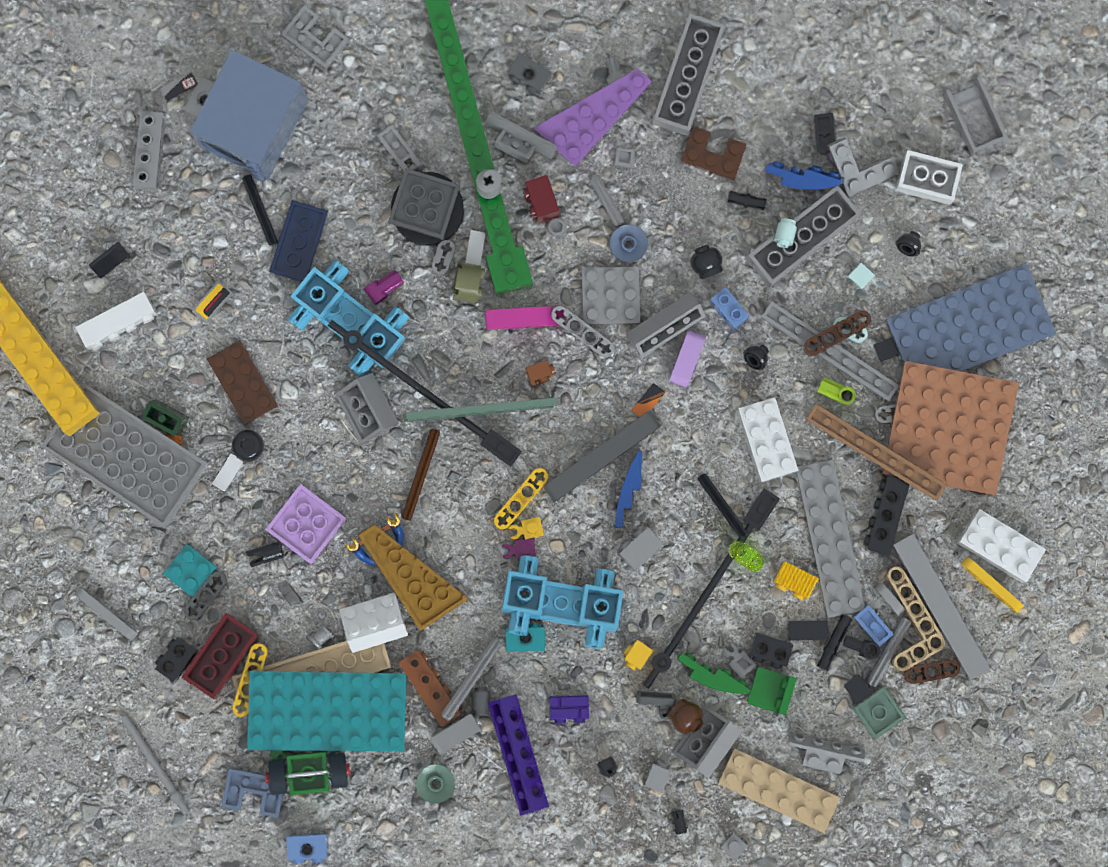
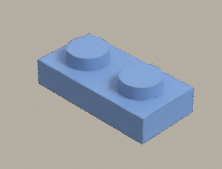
(873, 625)

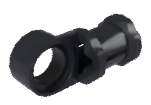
(607, 764)

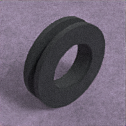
(453, 226)

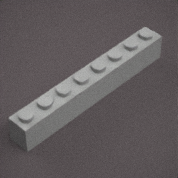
(940, 607)

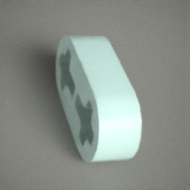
(852, 338)

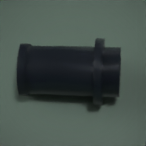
(679, 823)

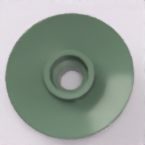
(428, 791)

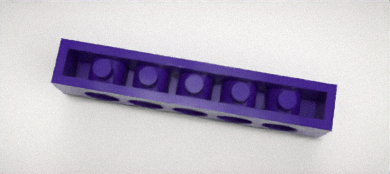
(518, 755)

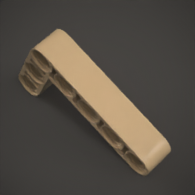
(923, 614)

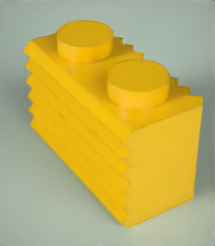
(795, 580)

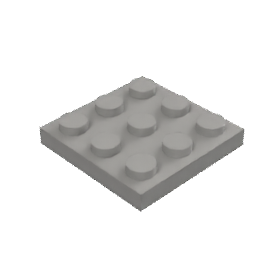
(611, 295)

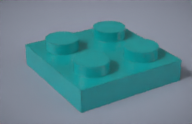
(190, 570)

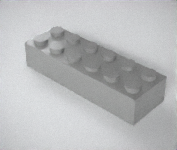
(688, 74)
(814, 230)

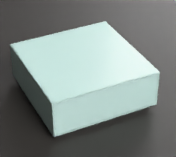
(861, 276)

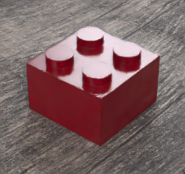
(542, 199)

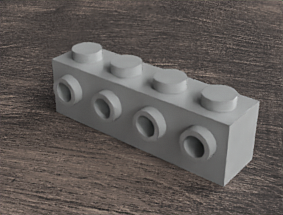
(148, 151)
(665, 325)

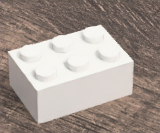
(928, 177)
(373, 622)

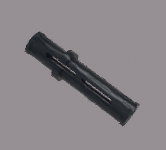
(832, 646)

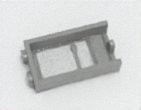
(976, 117)

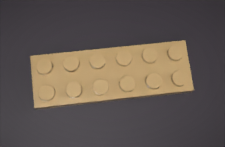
(779, 790)

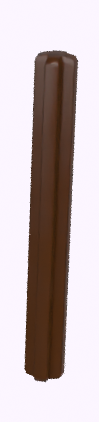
(420, 474)

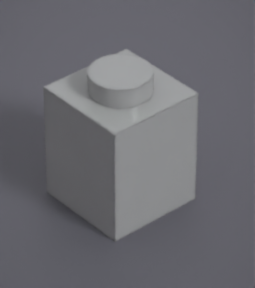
(657, 776)

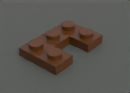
(722, 165)

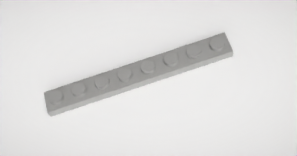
(835, 355)

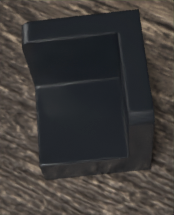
(857, 689)

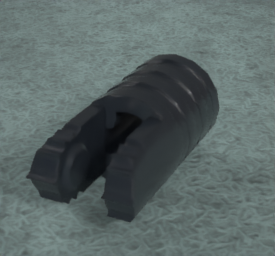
(269, 553)

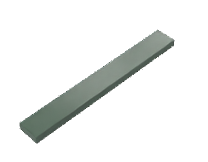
(479, 410)

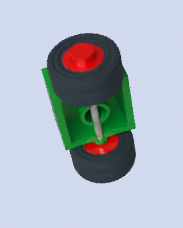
(307, 773)

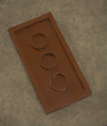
(242, 382)

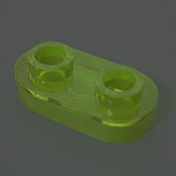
(747, 557)

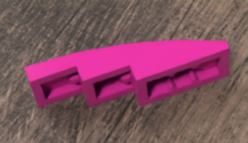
(521, 318)

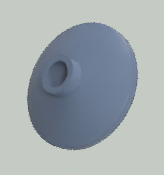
(631, 234)

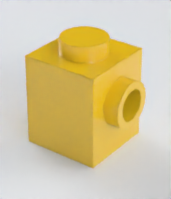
(637, 655)

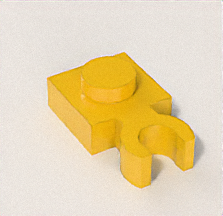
(530, 529)

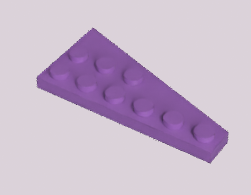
(585, 123)

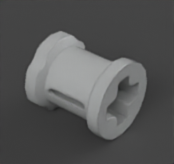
(321, 636)

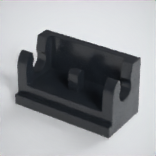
(825, 131)

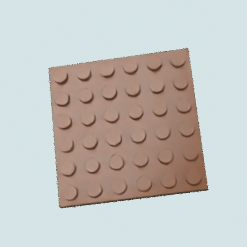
(953, 424)

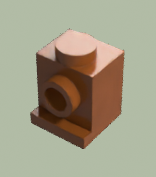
(540, 372)

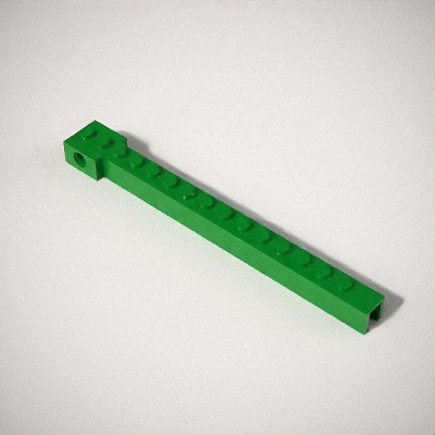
(506, 264)

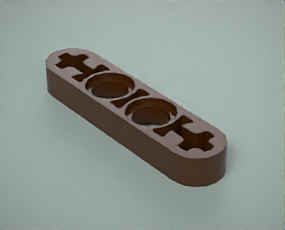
(836, 332)

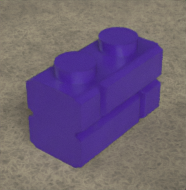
(569, 707)

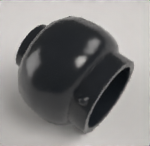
(706, 261)
(247, 445)

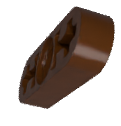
(918, 679)

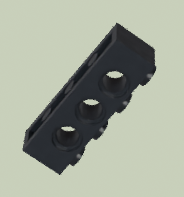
(900, 490)

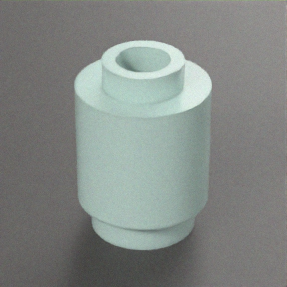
(785, 233)

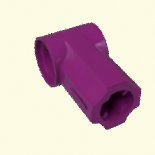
(379, 290)

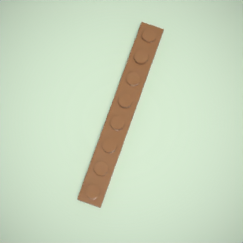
(877, 452)

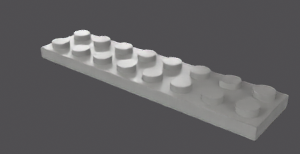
(830, 538)

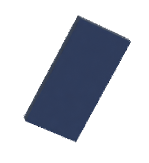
(298, 241)

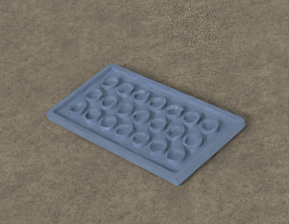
(974, 323)

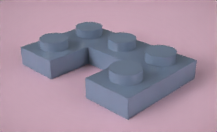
(243, 781)

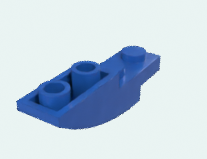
(812, 178)

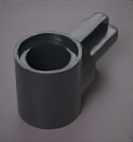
(860, 646)

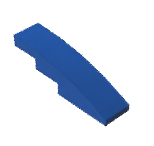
(631, 483)

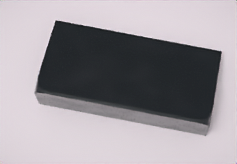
(109, 260)

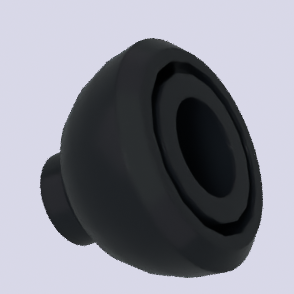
(909, 244)
(756, 357)

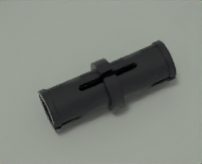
(747, 200)

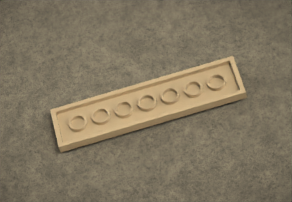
(329, 659)

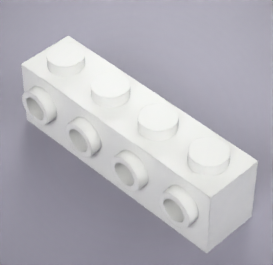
(116, 321)

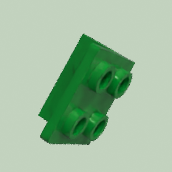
(771, 691)

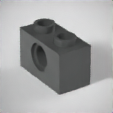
(524, 64)

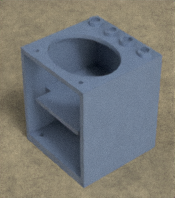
(249, 115)

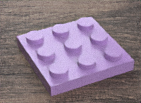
(306, 524)

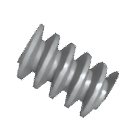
(486, 177)

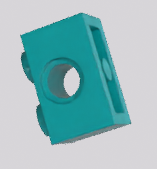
(536, 643)

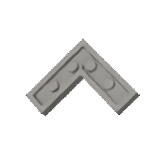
(855, 179)

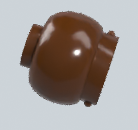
(686, 716)

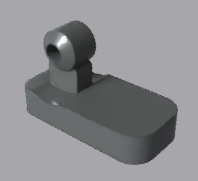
(663, 700)

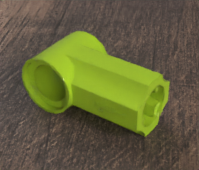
(834, 390)

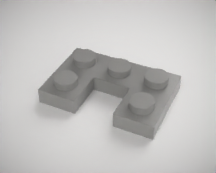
(321, 52)

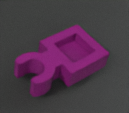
(521, 548)

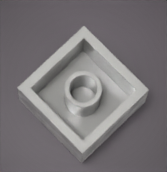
(640, 549)

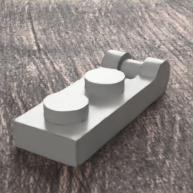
(399, 149)

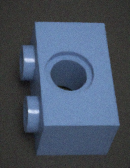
(729, 309)
(318, 842)

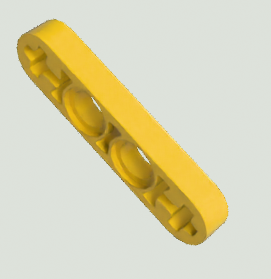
(518, 496)
(992, 585)
(245, 678)

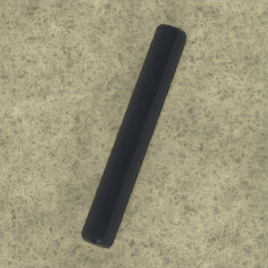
(260, 210)
(722, 506)

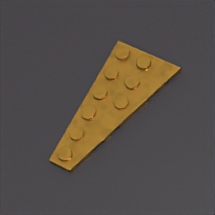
(416, 585)

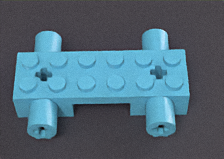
(348, 313)
(562, 602)

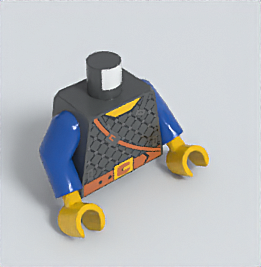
(392, 529)

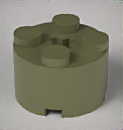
(467, 282)

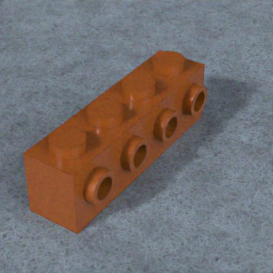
(427, 685)

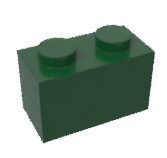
(165, 417)

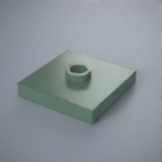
(879, 712)

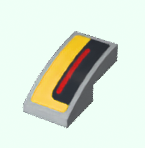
(212, 302)

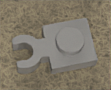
(739, 662)

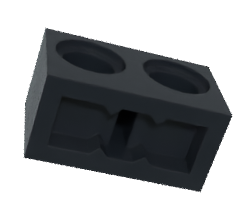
(772, 645)
(180, 662)

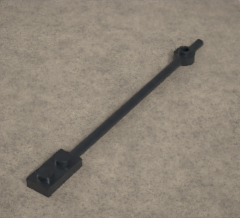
(491, 441)
(755, 519)

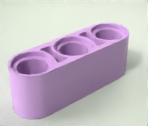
(687, 358)

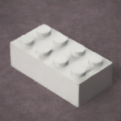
(767, 440)
(1001, 546)

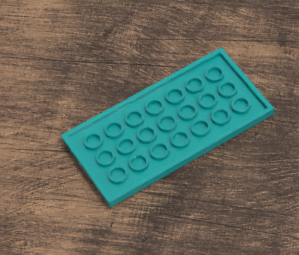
(326, 711)

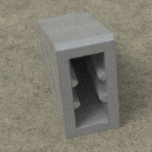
(456, 733)

